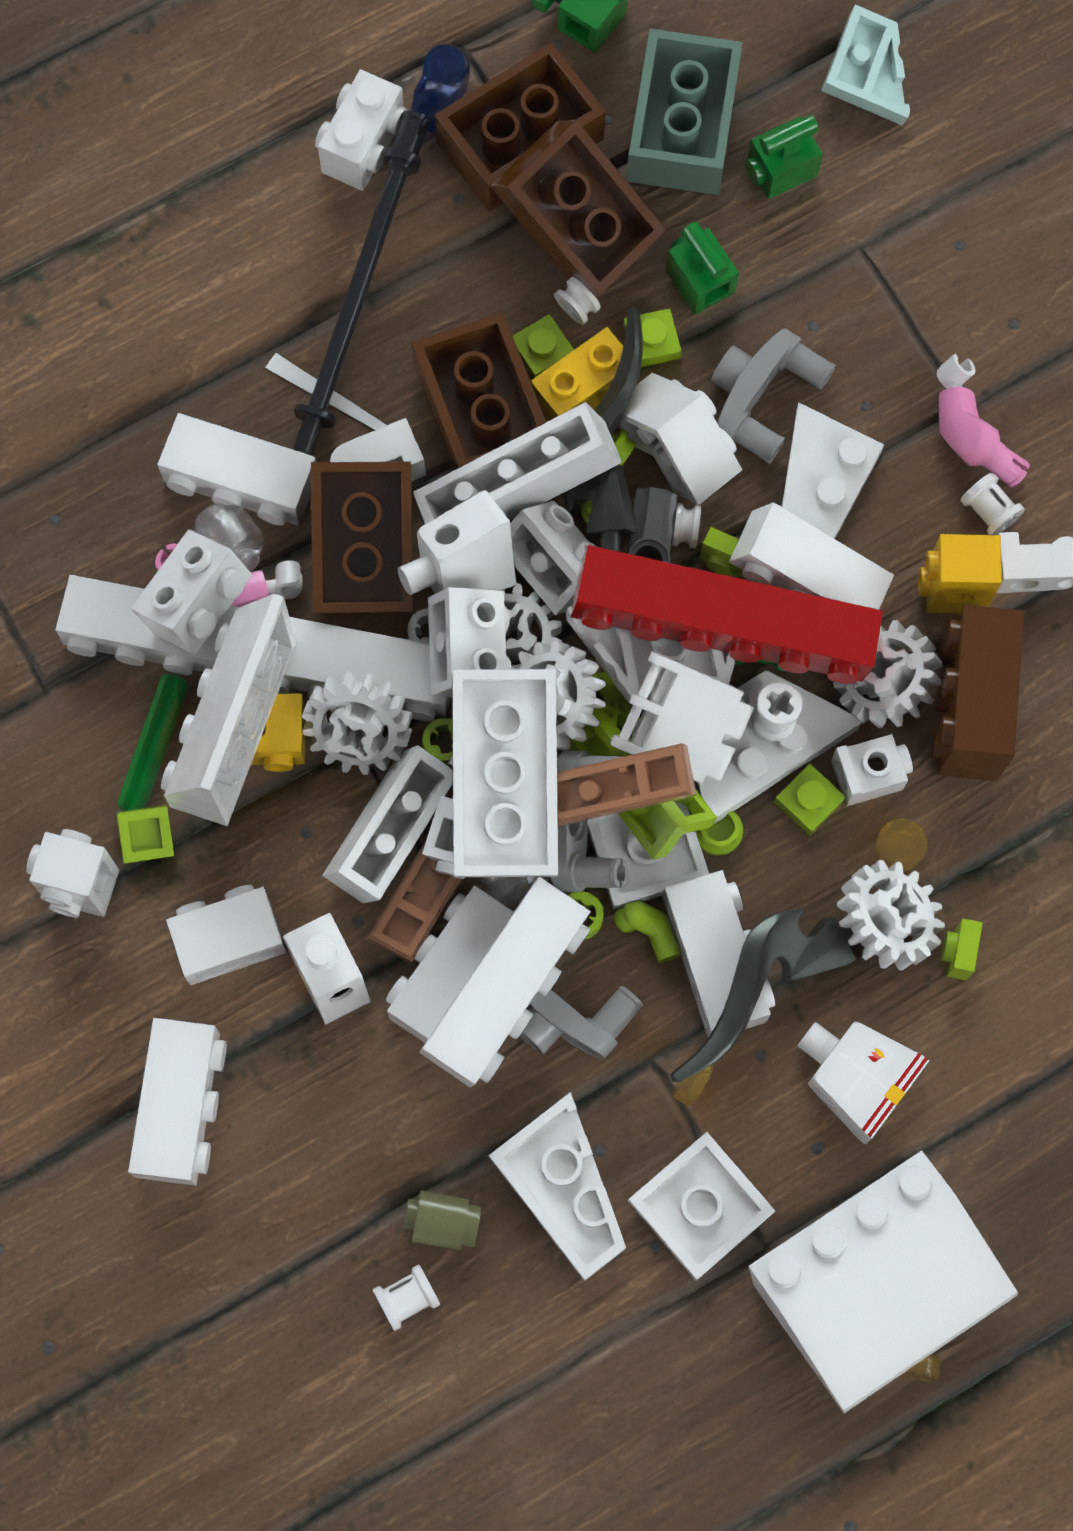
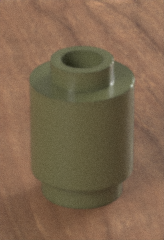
(442, 1220)

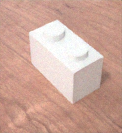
(225, 934)

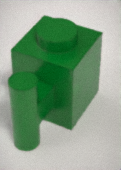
(586, 20)
(784, 156)
(701, 268)

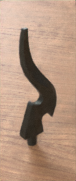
(608, 492)
(799, 956)

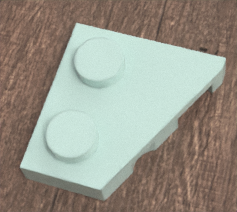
(868, 66)

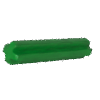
(152, 742)

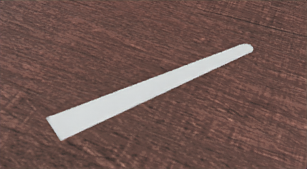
(305, 381)

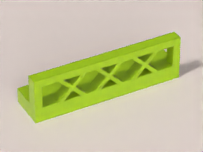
(657, 825)

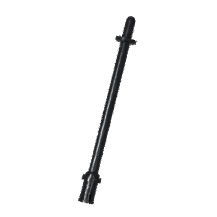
(401, 162)

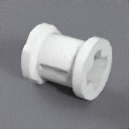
(992, 504)
(774, 697)
(406, 1297)

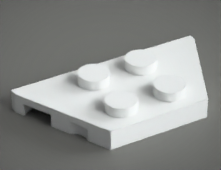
(627, 657)
(761, 763)

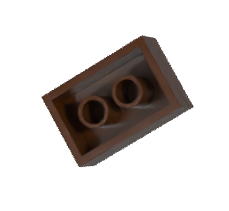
(509, 114)
(578, 206)
(476, 387)
(360, 536)
(978, 693)

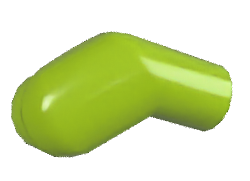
(651, 922)

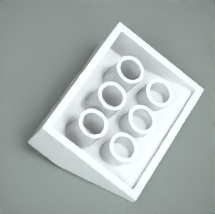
(231, 710)
(882, 1281)

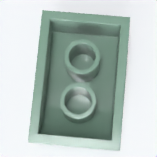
(684, 111)

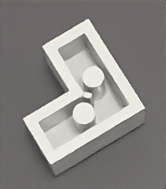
(682, 436)

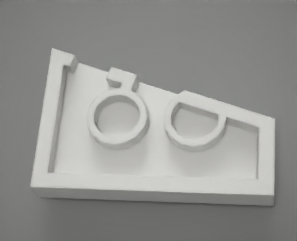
(826, 469)
(561, 1186)

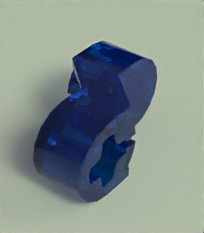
(442, 82)

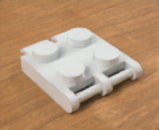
(685, 710)

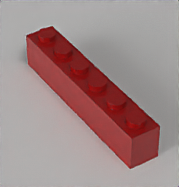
(726, 615)

